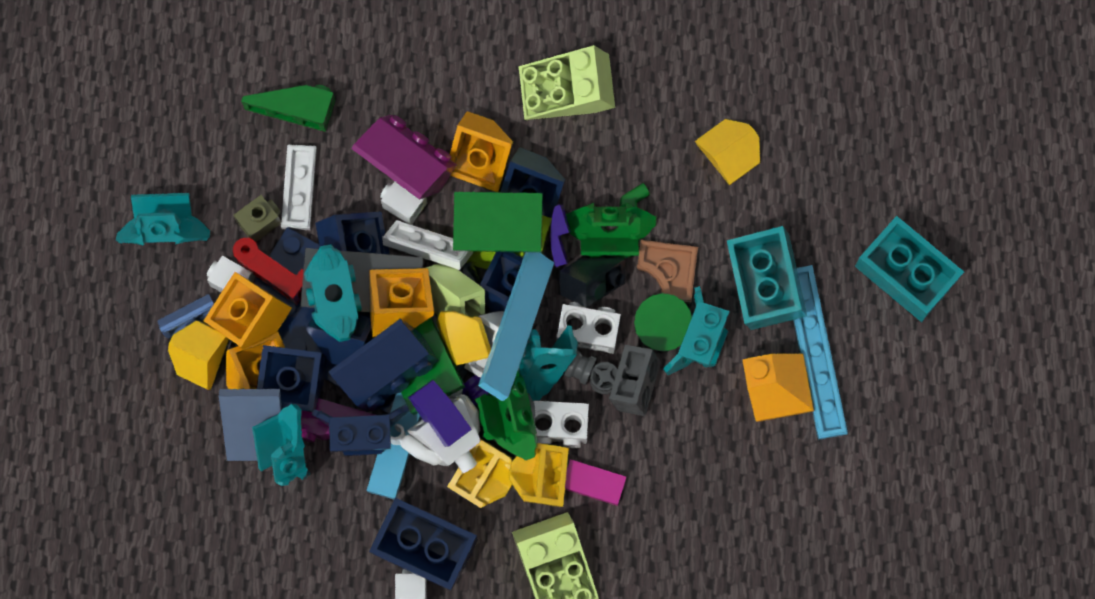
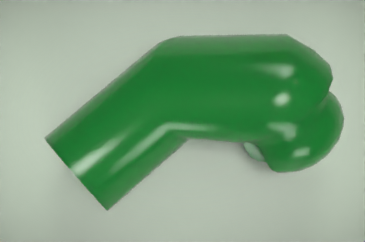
(634, 196)

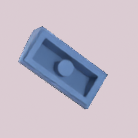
(185, 316)

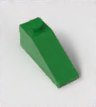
(298, 105)

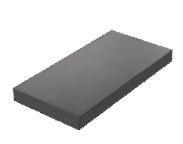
(361, 263)

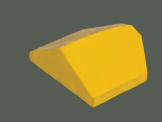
(731, 148)
(463, 337)
(197, 353)
(542, 477)
(488, 479)

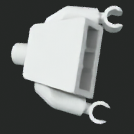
(426, 445)

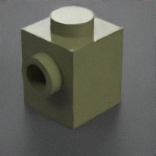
(258, 218)

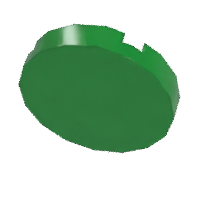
(662, 322)

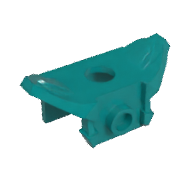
(162, 220)
(337, 317)
(703, 337)
(559, 357)
(274, 447)

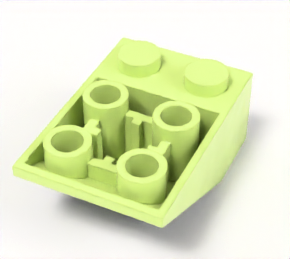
(567, 84)
(555, 560)

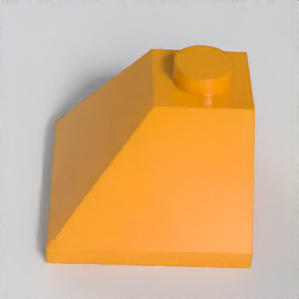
(480, 151)
(399, 295)
(246, 312)
(244, 364)
(778, 385)

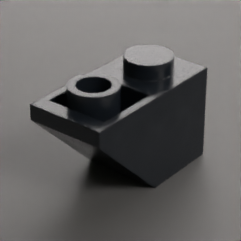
(592, 279)

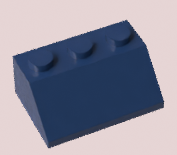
(384, 366)
(423, 544)

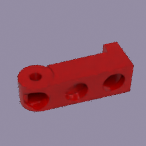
(268, 270)

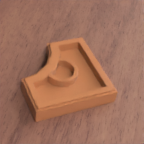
(671, 267)

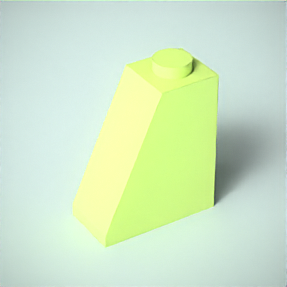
(455, 291)

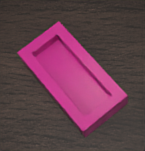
(594, 482)

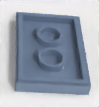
(240, 412)

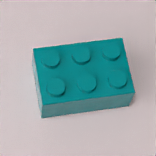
(909, 268)
(766, 278)

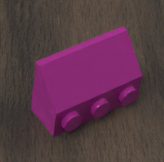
(405, 156)

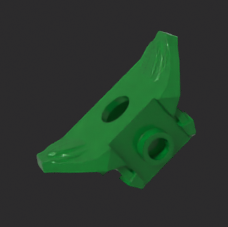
(595, 241)
(515, 434)

